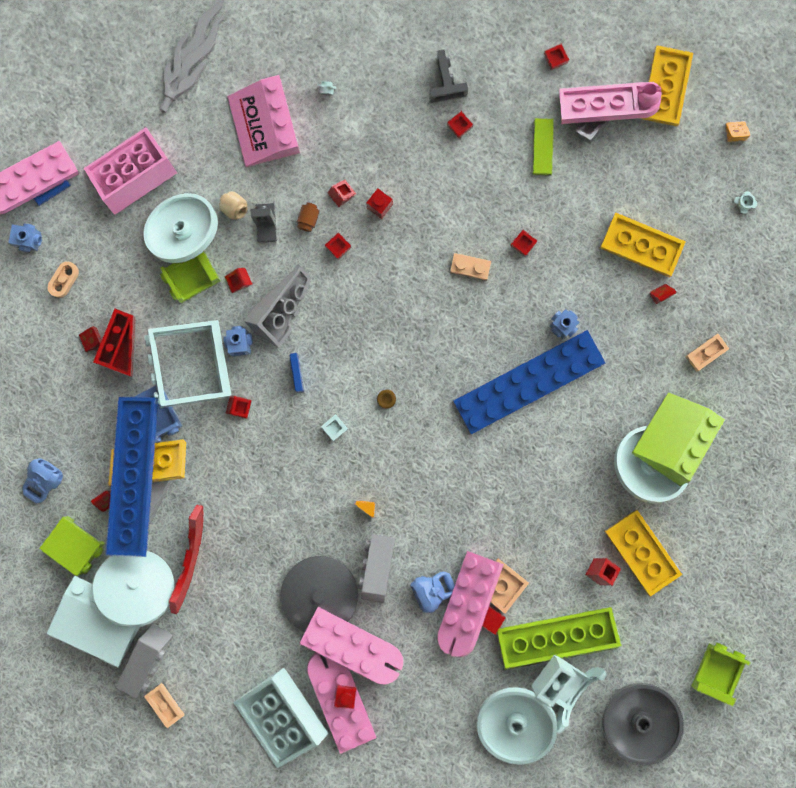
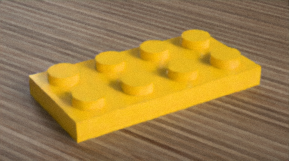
(671, 72)
(642, 245)
(168, 461)
(643, 553)

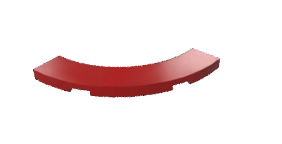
(194, 537)

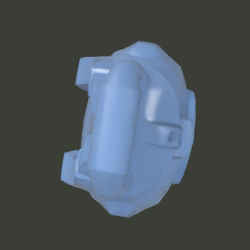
(41, 477)
(430, 591)

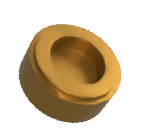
(386, 399)

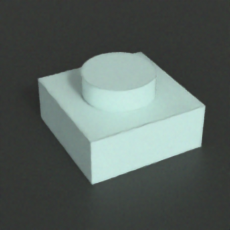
(334, 427)

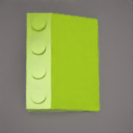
(678, 438)

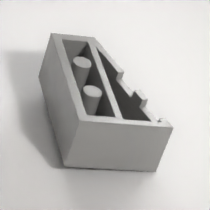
(376, 568)
(143, 661)

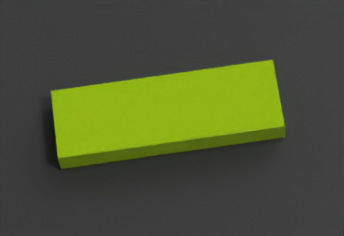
(543, 146)

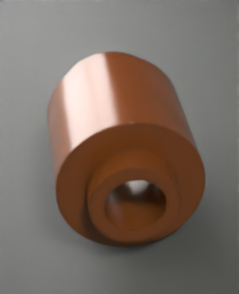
(307, 217)

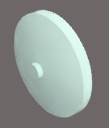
(180, 228)
(639, 477)
(133, 589)
(516, 726)

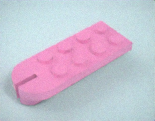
(609, 102)
(34, 176)
(468, 604)
(352, 647)
(348, 726)

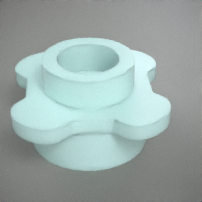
(326, 87)
(749, 198)

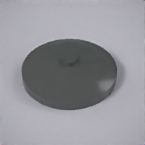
(321, 584)
(643, 724)

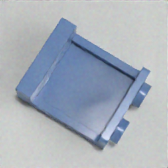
(166, 417)

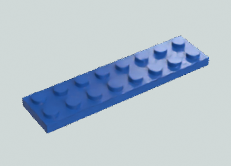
(529, 382)
(132, 476)

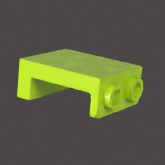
(189, 277)
(72, 547)
(719, 673)

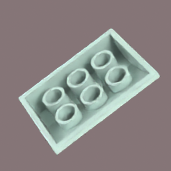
(86, 629)
(281, 718)

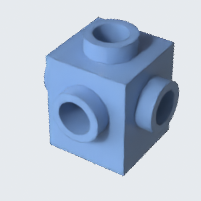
(25, 237)
(559, 328)
(238, 341)

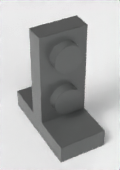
(448, 89)
(265, 220)

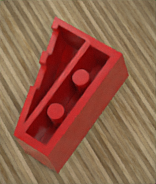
(117, 344)

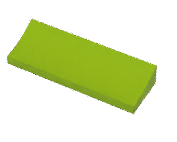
(559, 636)

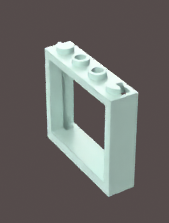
(218, 353)

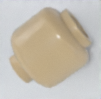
(233, 205)

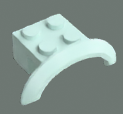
(564, 685)

